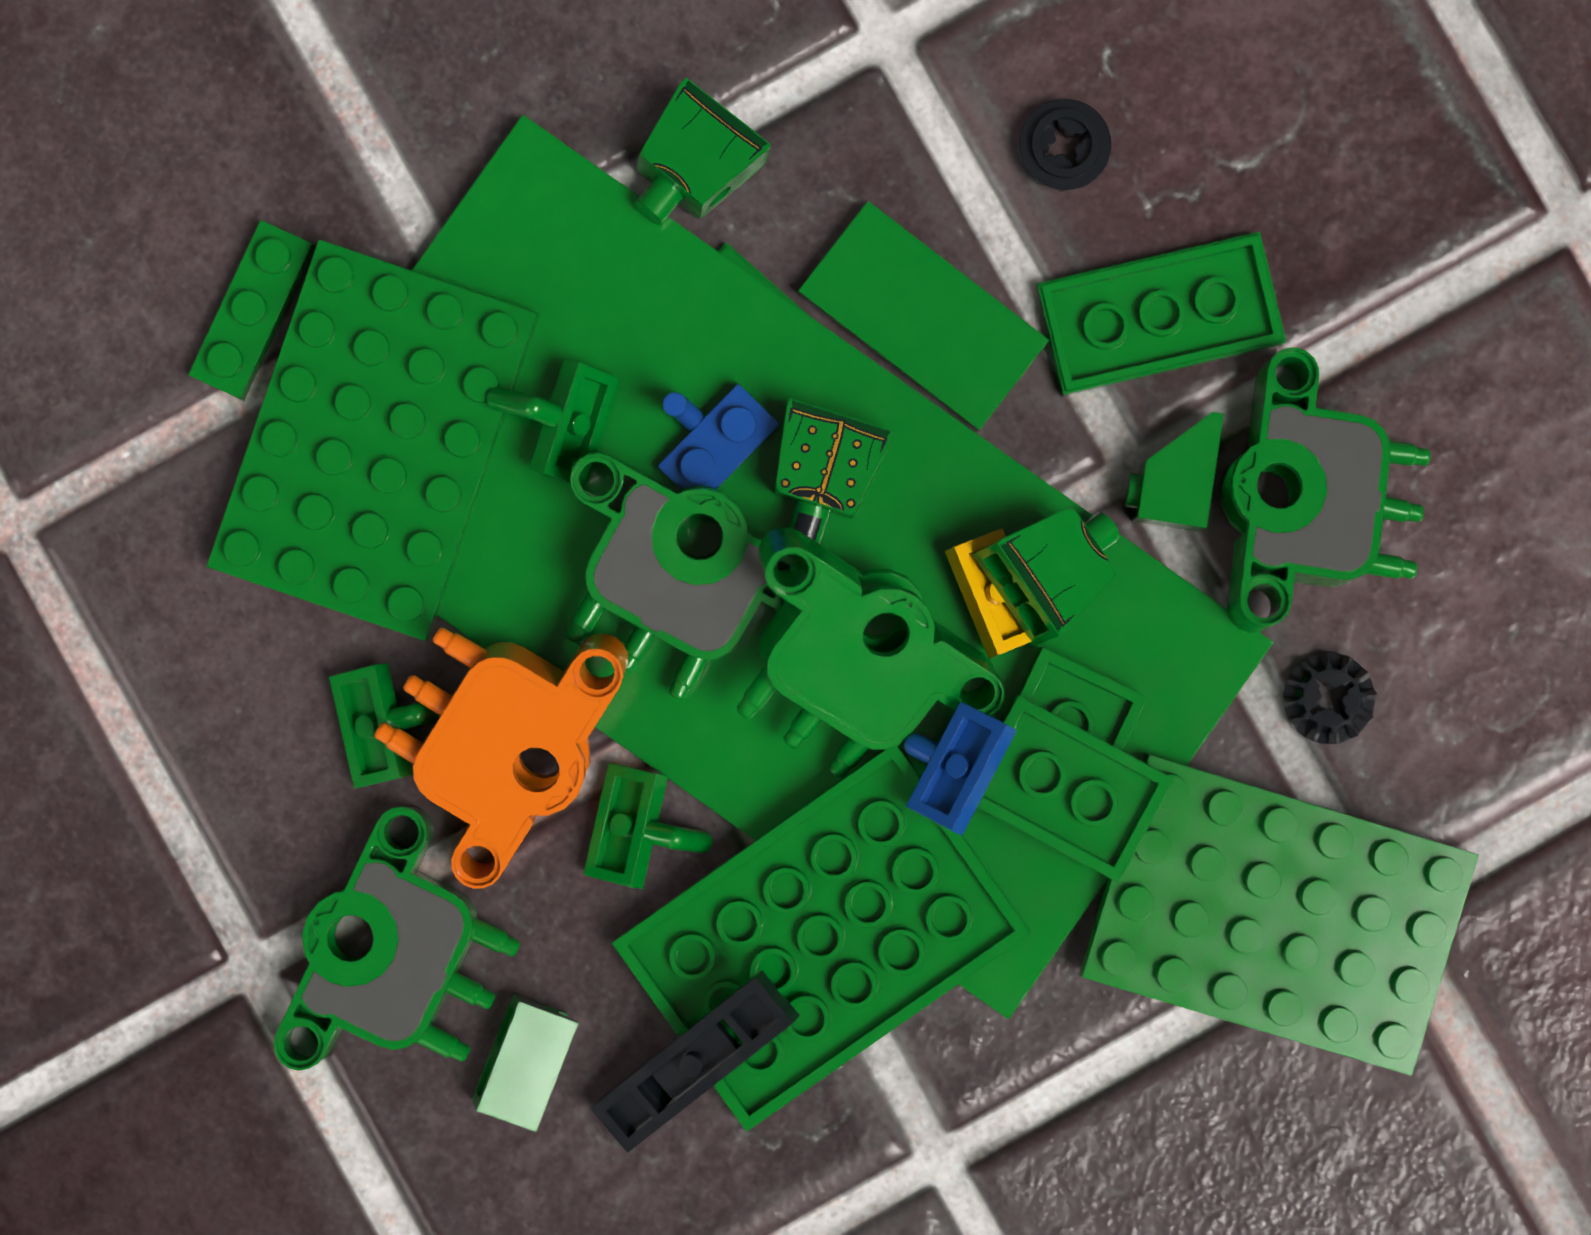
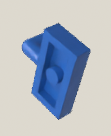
(715, 441)
(957, 766)

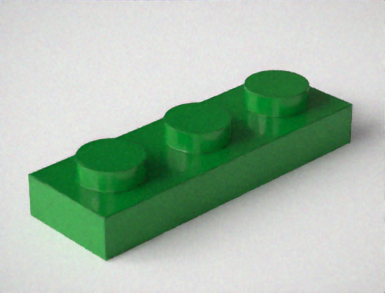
(252, 310)

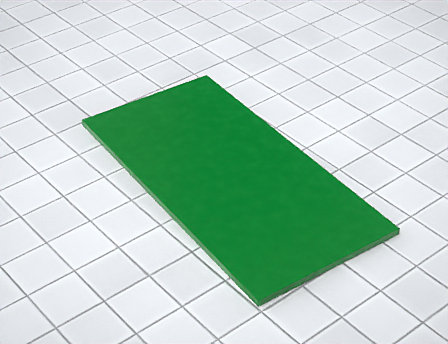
(689, 321)

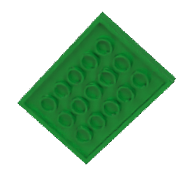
(372, 440)
(847, 913)
(1283, 918)

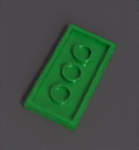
(1161, 314)
(923, 316)

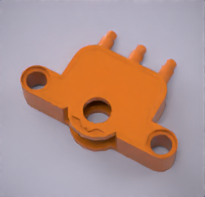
(475, 747)

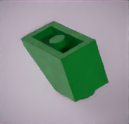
(1178, 480)

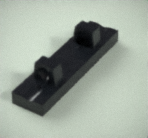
(694, 1061)

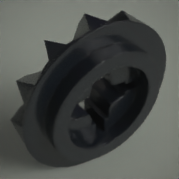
(1074, 120)
(1302, 693)

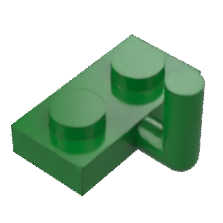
(569, 421)
(362, 703)
(630, 827)

